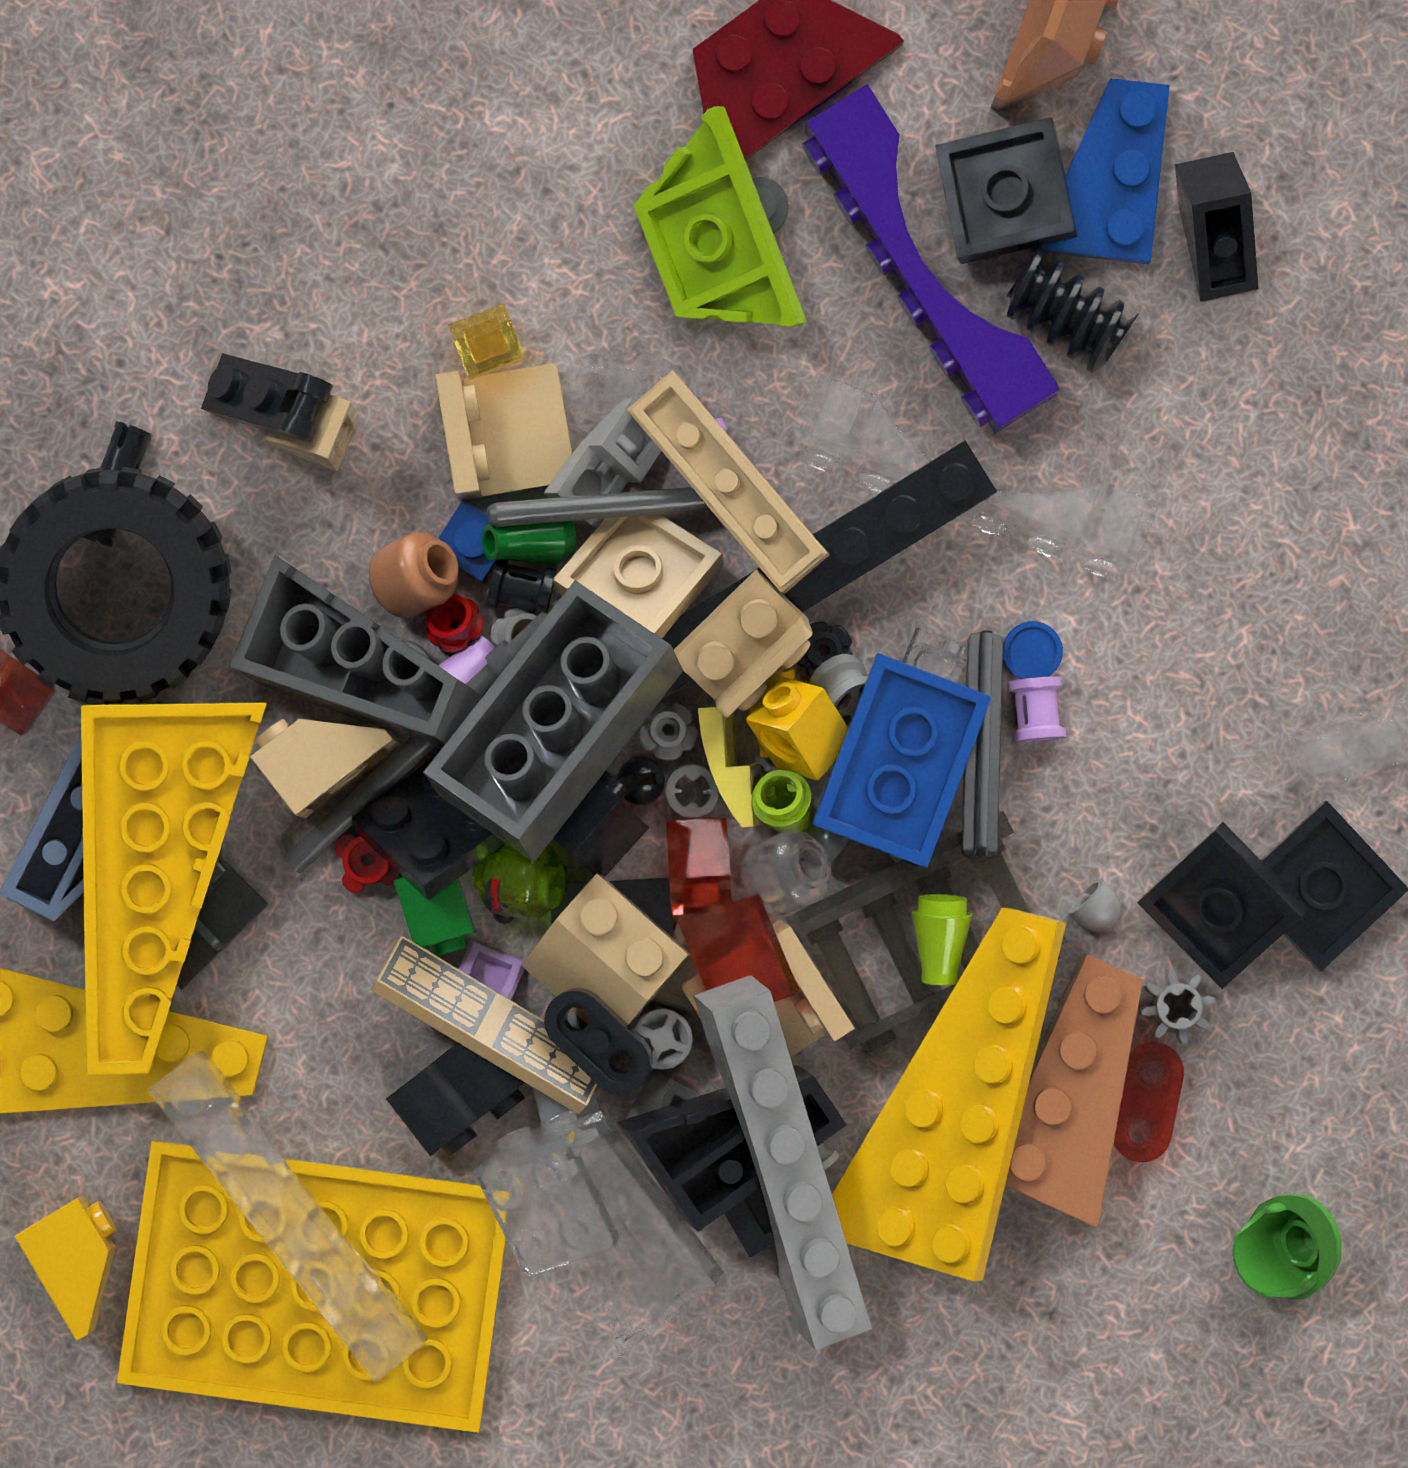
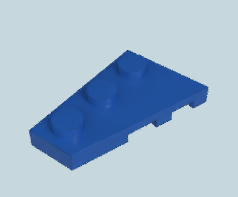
(1118, 175)

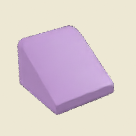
(492, 968)

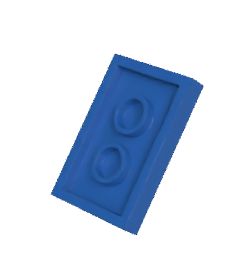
(901, 760)

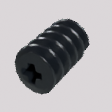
(1068, 311)

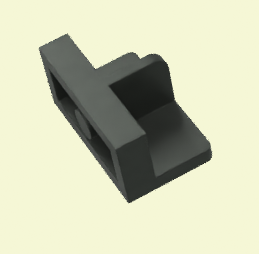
(225, 913)

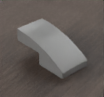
(606, 460)

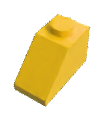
(73, 1259)

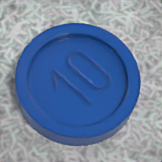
(1032, 650)

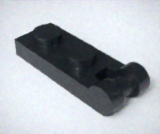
(266, 397)

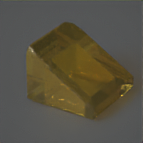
(486, 342)

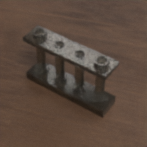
(876, 899)

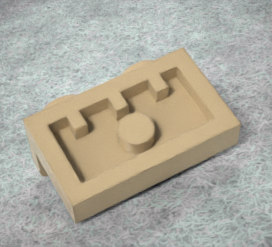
(744, 644)

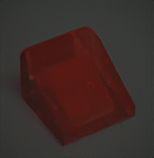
(19, 693)

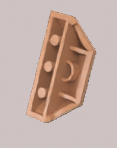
(1050, 48)

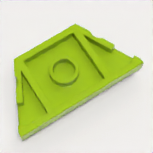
(715, 235)

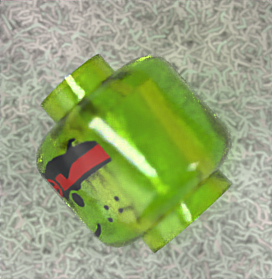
(517, 886)

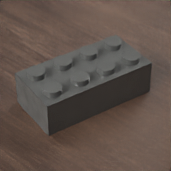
(554, 720)

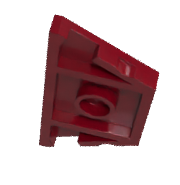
(784, 63)

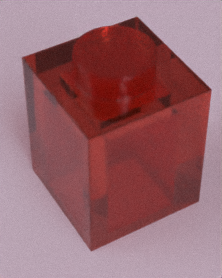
(698, 864)

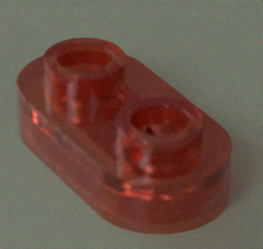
(1152, 1102)

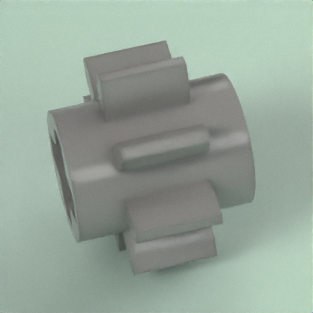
(1193, 1002)

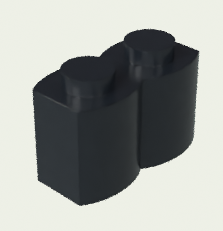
(452, 1096)

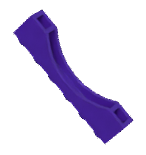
(995, 365)

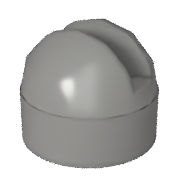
(1100, 910)

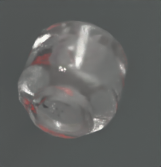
(786, 871)

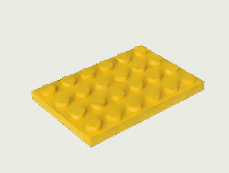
(230, 1322)

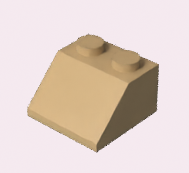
(318, 759)
(606, 948)

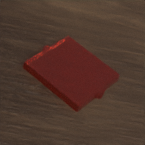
(736, 943)

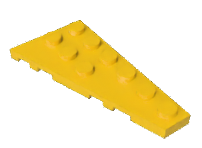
(152, 830)
(47, 1050)

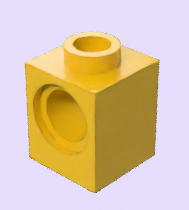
(798, 727)

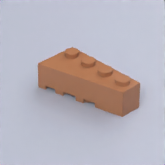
(1077, 1092)

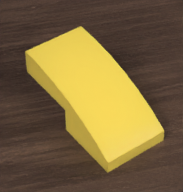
(733, 780)

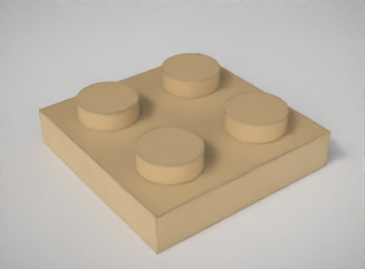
(643, 568)

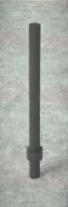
(397, 764)

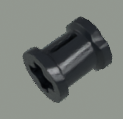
(520, 587)

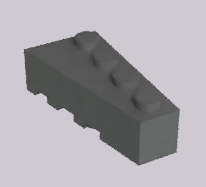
(338, 658)

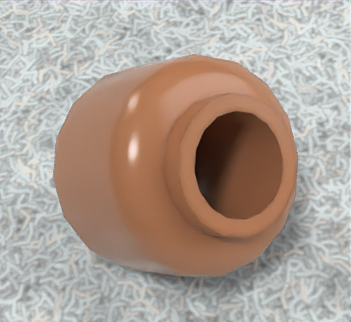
(413, 574)

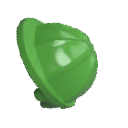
(1288, 1248)

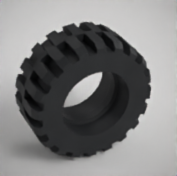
(63, 651)

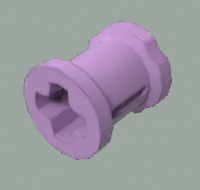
(1037, 709)

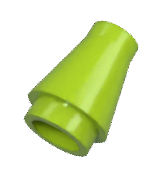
(783, 801)
(941, 935)

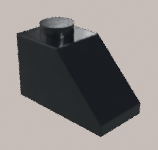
(1218, 225)

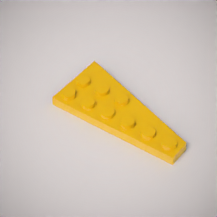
(945, 1139)

